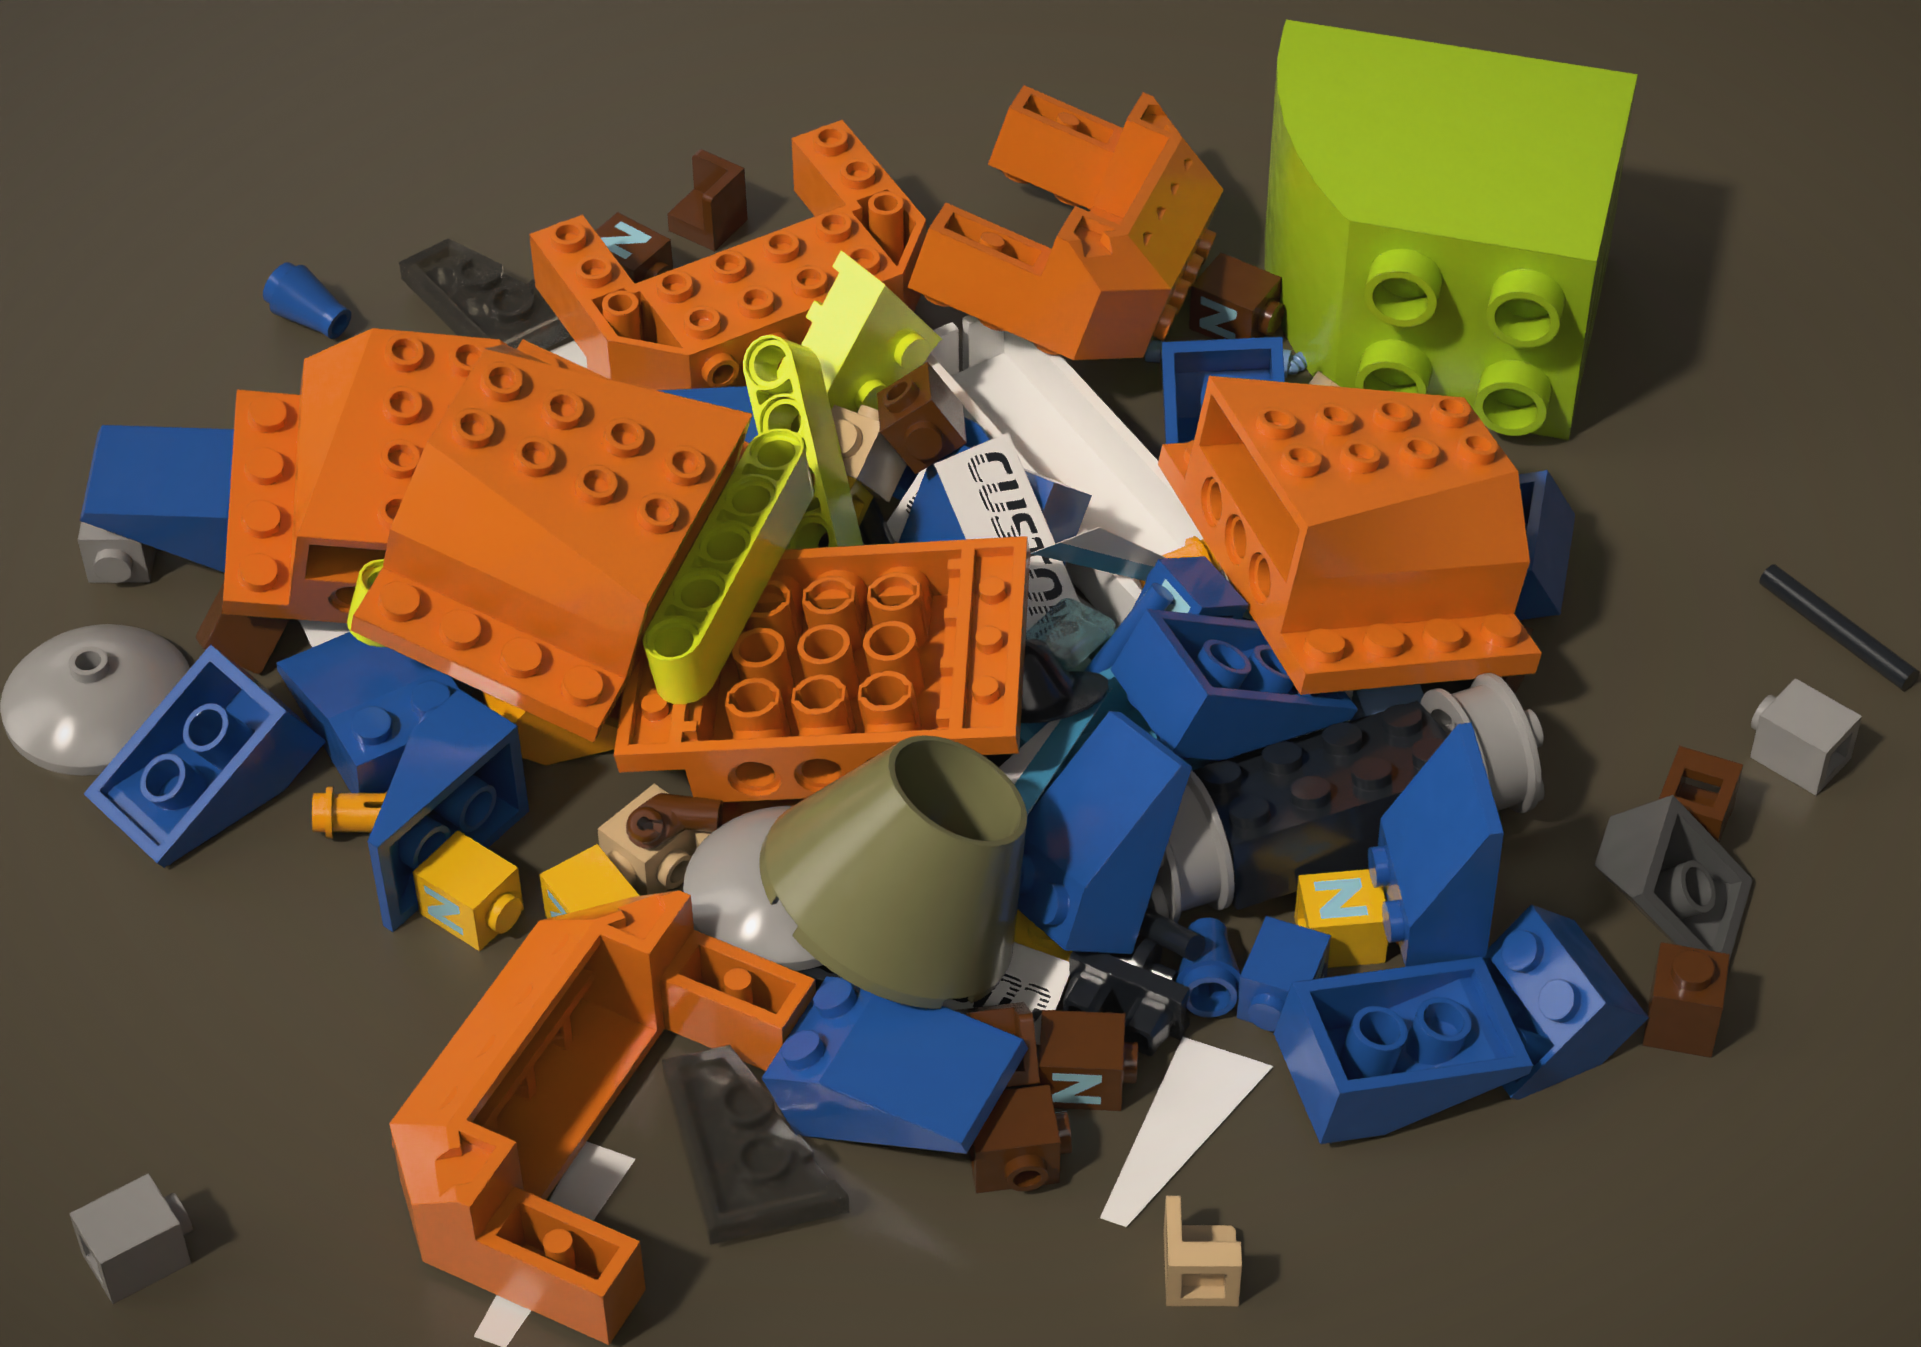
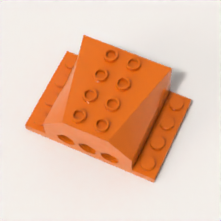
(330, 468)
(1361, 530)
(548, 531)
(844, 665)

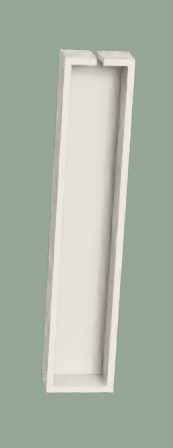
(1070, 438)

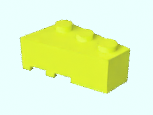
(863, 338)

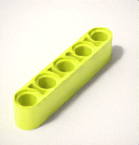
(775, 406)
(728, 566)

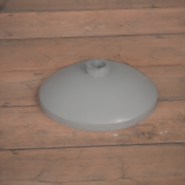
(87, 695)
(731, 897)

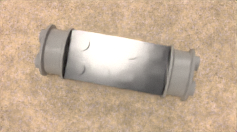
(1321, 796)

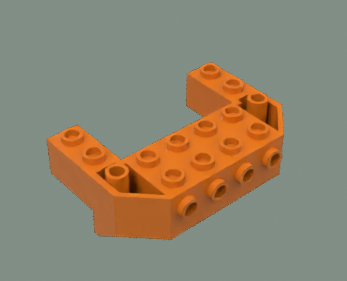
(1112, 270)
(703, 316)
(540, 1072)

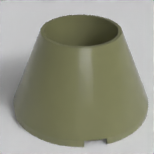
(905, 872)

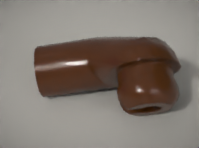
(671, 814)

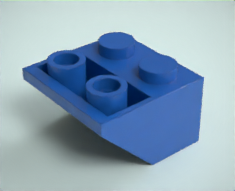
(1559, 998)

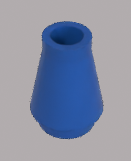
(302, 298)
(1214, 974)

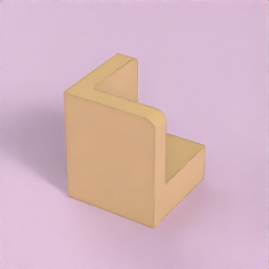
(1200, 1261)

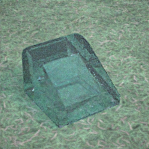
(1072, 631)

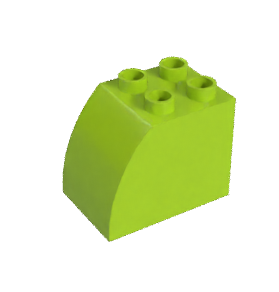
(1444, 217)

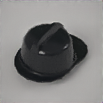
(1053, 691)

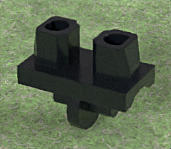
(1132, 986)

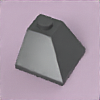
(1675, 874)

